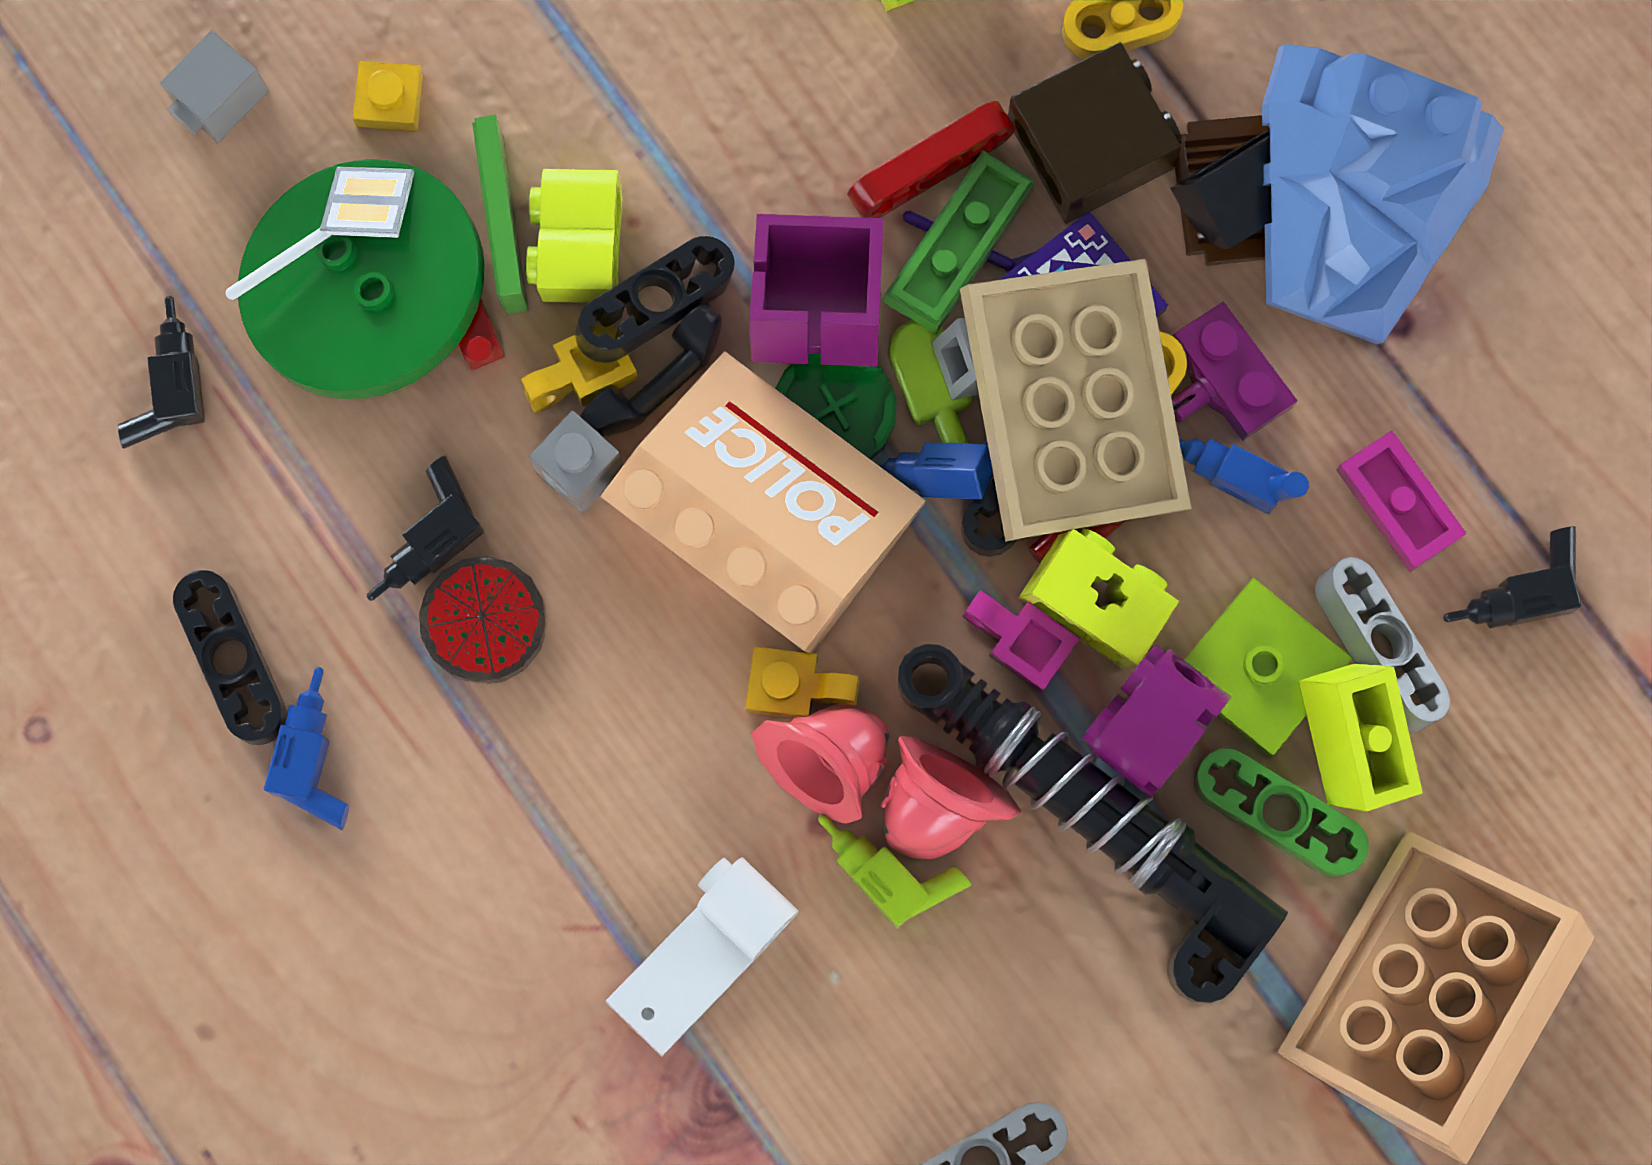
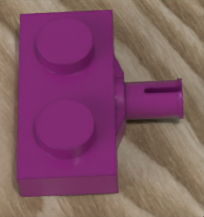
(1229, 374)

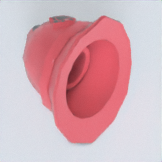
(826, 757)
(939, 801)

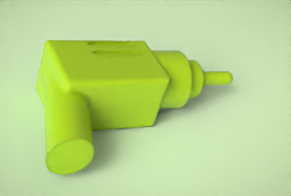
(887, 880)

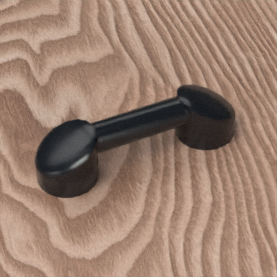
(697, 335)

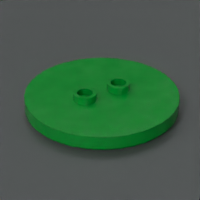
(363, 309)

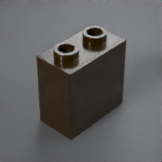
(1094, 132)

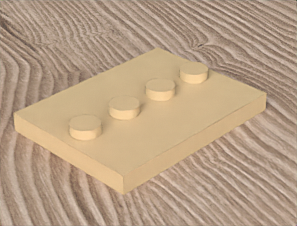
(1075, 399)

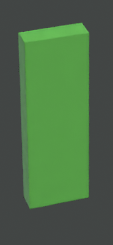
(499, 214)
(959, 242)

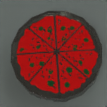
(483, 620)

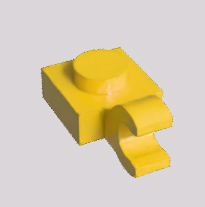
(577, 374)
(788, 683)

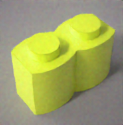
(577, 234)

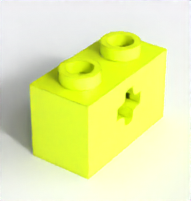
(1116, 630)

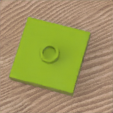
(1258, 658)

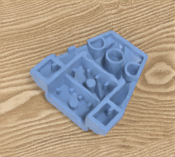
(1365, 184)

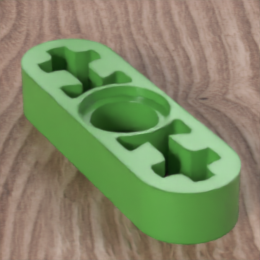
(1314, 851)

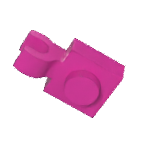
(1028, 643)

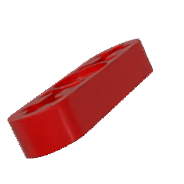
(931, 161)

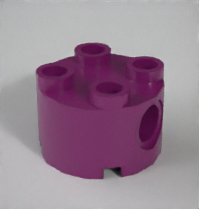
(1158, 722)

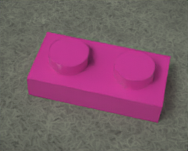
(1401, 501)

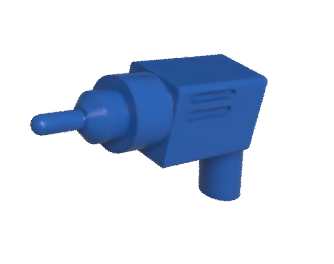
(944, 470)
(1243, 474)
(301, 756)

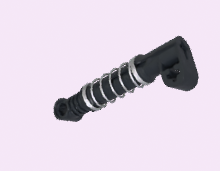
(1109, 817)

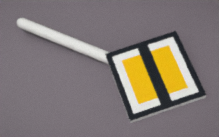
(358, 205)

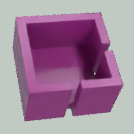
(816, 289)

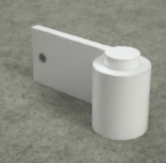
(703, 954)

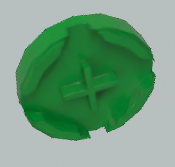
(846, 399)

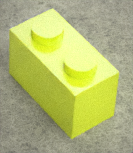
(1361, 736)

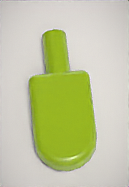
(923, 382)

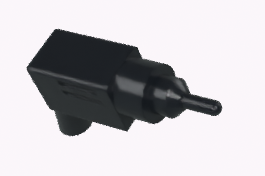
(173, 384)
(435, 536)
(1531, 594)

